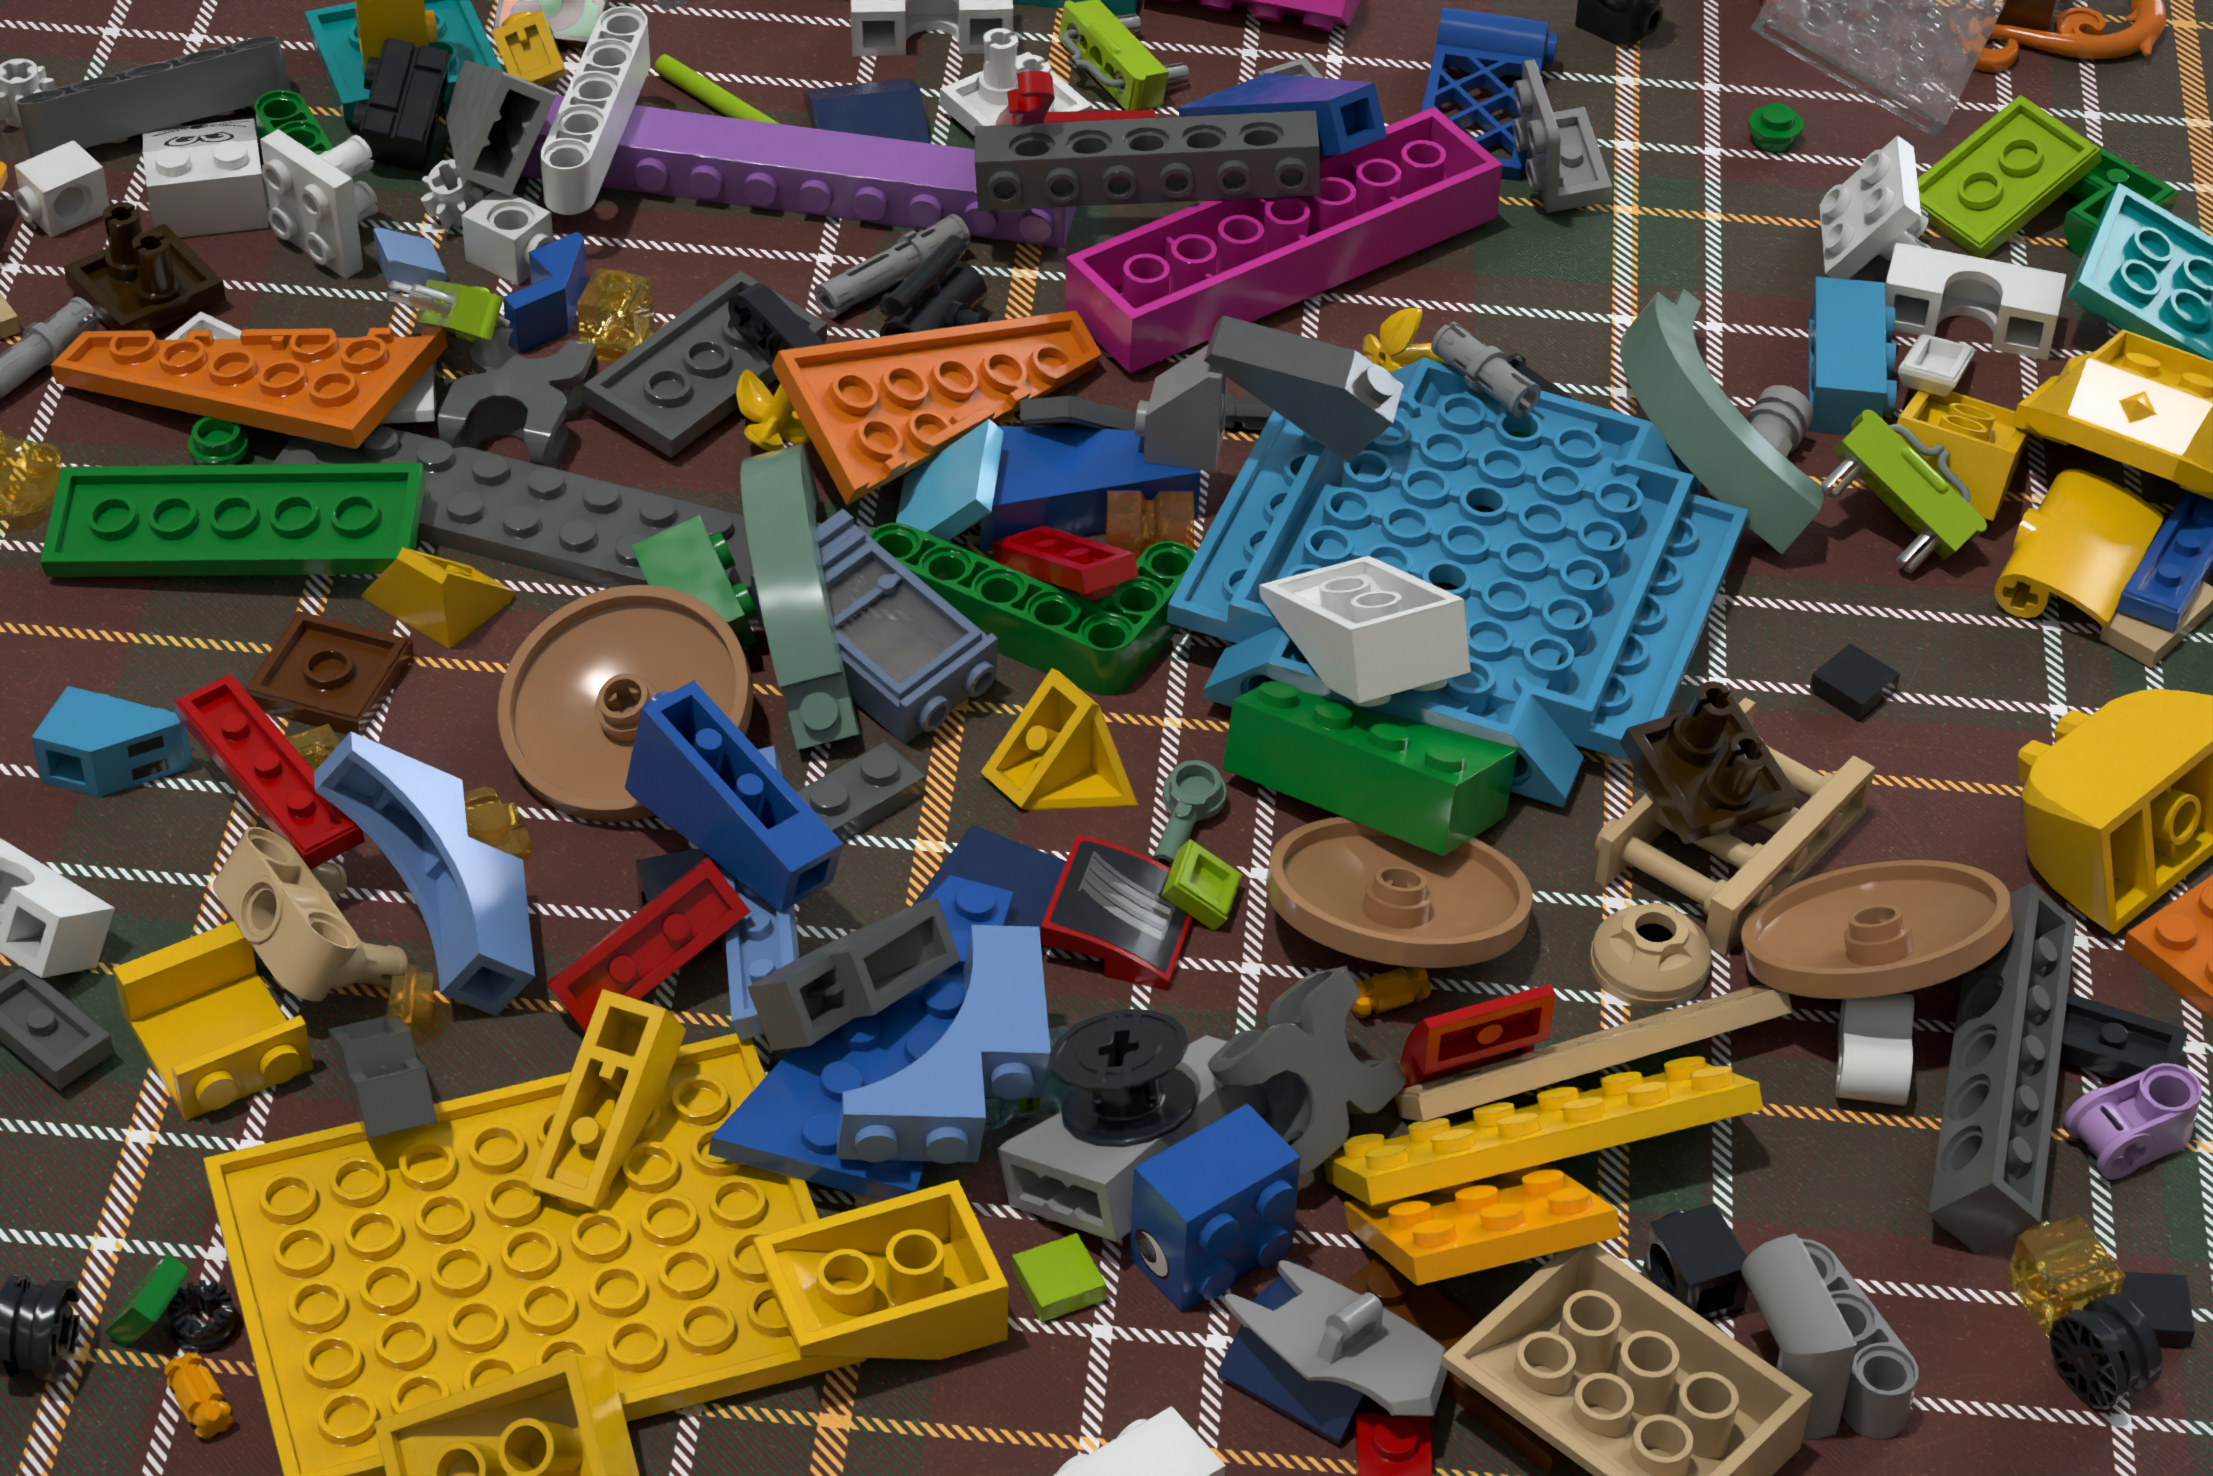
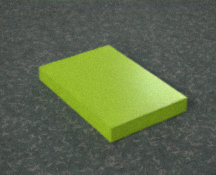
(2004, 176)

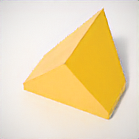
(437, 595)
(1060, 753)

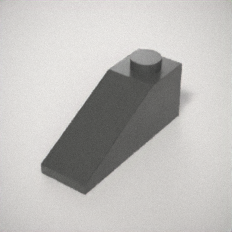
(1311, 383)

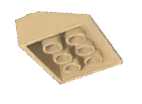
(1629, 1376)

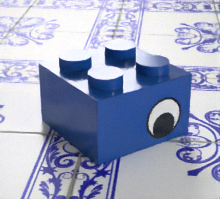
(1214, 1207)

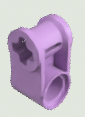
(2137, 1118)

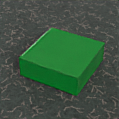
(147, 1301)

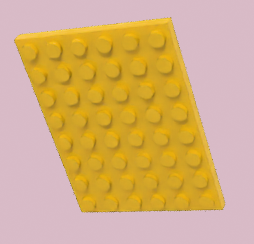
(434, 1268)

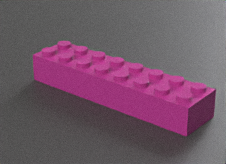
(1250, 257)

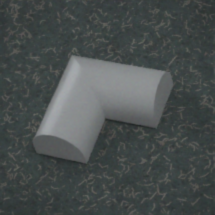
(1806, 1325)

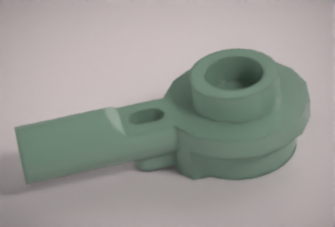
(1192, 794)

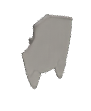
(1349, 1341)

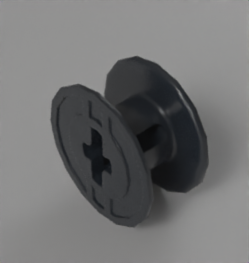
(1124, 1077)

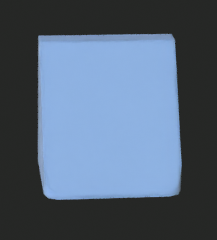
(407, 258)

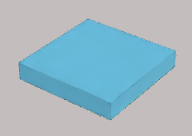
(954, 485)

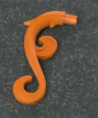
(2079, 35)

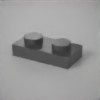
(864, 791)
(49, 1029)

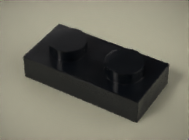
(2116, 1039)

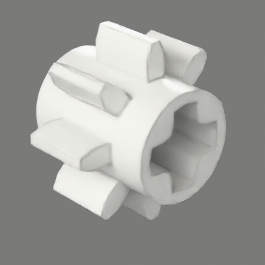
(18, 80)
(450, 194)

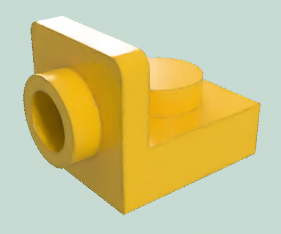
(529, 48)

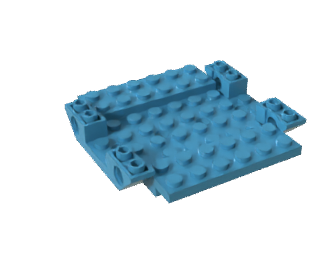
(1572, 589)

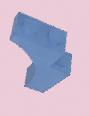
(464, 888)
(989, 1050)

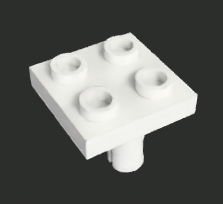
(984, 96)
(316, 198)
(1872, 211)

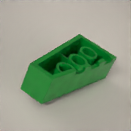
(1371, 765)

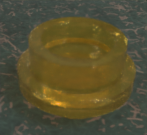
(412, 997)

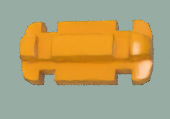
(1391, 990)
(198, 1395)

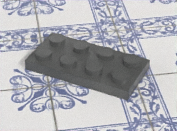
(685, 372)

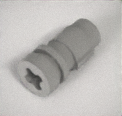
(1782, 417)

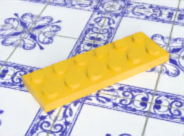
(1553, 1129)

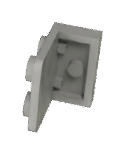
(1559, 147)

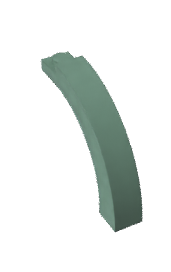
(1708, 429)
(793, 595)

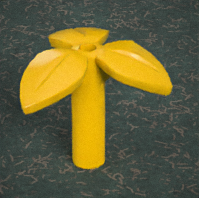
(1396, 342)
(771, 413)

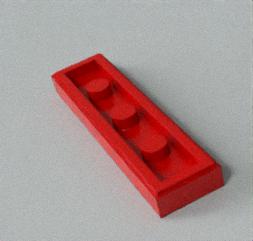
(267, 770)

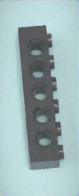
(1147, 160)
(2004, 1079)

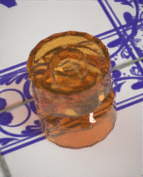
(1138, 523)

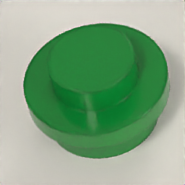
(1775, 127)
(217, 442)

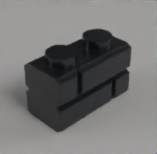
(403, 102)

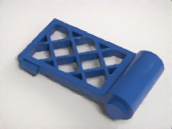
(1488, 49)

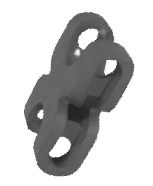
(519, 397)
(1309, 1066)

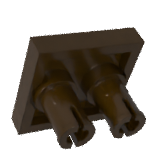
(142, 276)
(1709, 766)

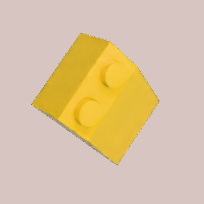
(1979, 441)
(889, 1279)
(530, 1423)

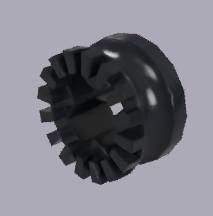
(214, 1303)

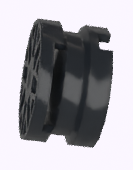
(37, 1327)
(2108, 1348)

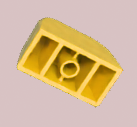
(2121, 801)

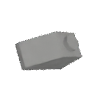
(1185, 415)

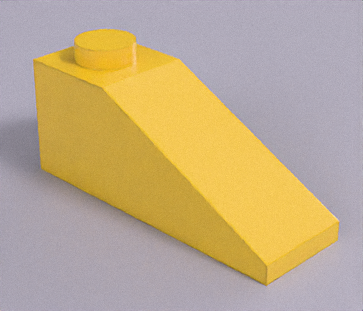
(607, 1098)

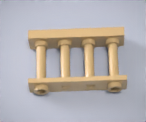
(1796, 847)

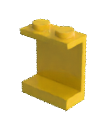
(210, 1021)

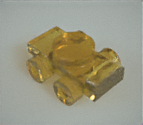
(494, 822)

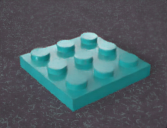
(338, 49)
(2149, 274)

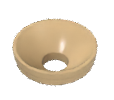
(1649, 971)

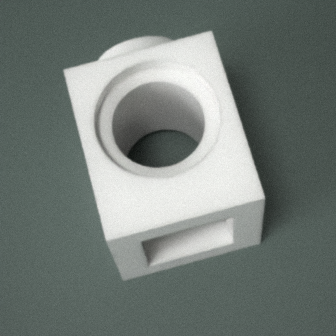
(61, 189)
(502, 232)

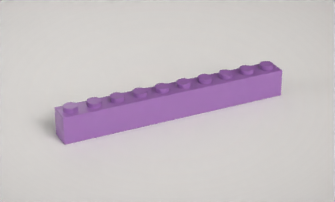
(808, 173)

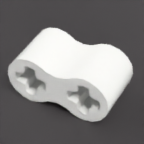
(1875, 1049)

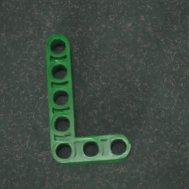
(1045, 627)

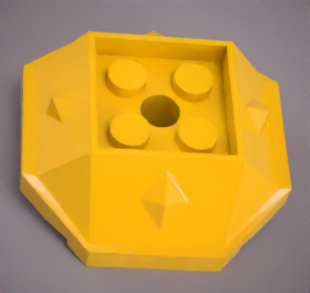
(2133, 406)

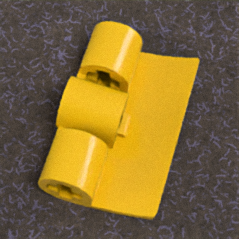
(2078, 547)

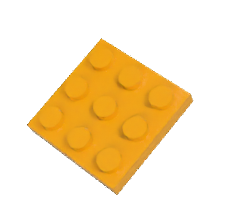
(1483, 1223)

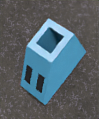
(107, 743)

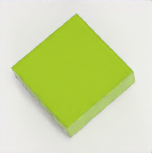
(1201, 885)
(1059, 1277)

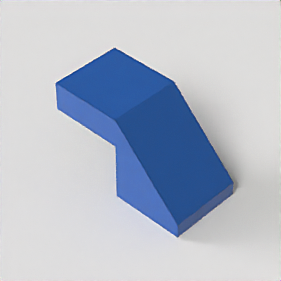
(550, 302)

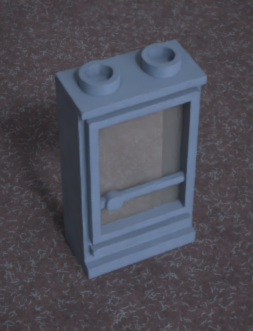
(898, 639)

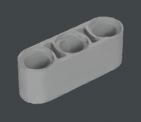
(1882, 1369)

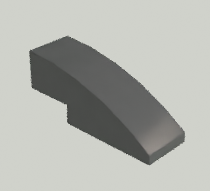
(853, 976)
(383, 1075)

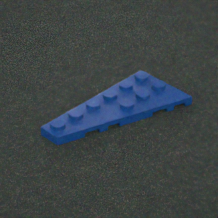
(795, 1110)

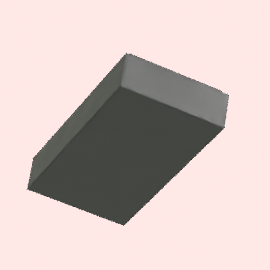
(1074, 413)

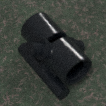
(936, 294)

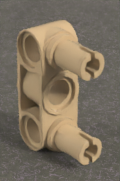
(295, 919)

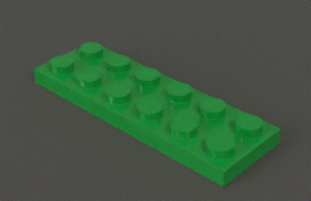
(232, 519)

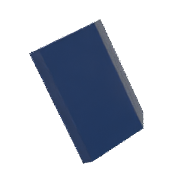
(872, 109)
(1265, 1376)

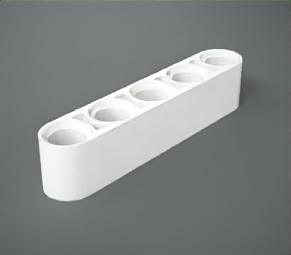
(595, 110)

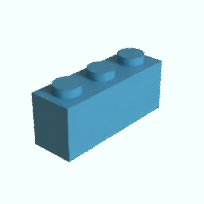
(1849, 353)

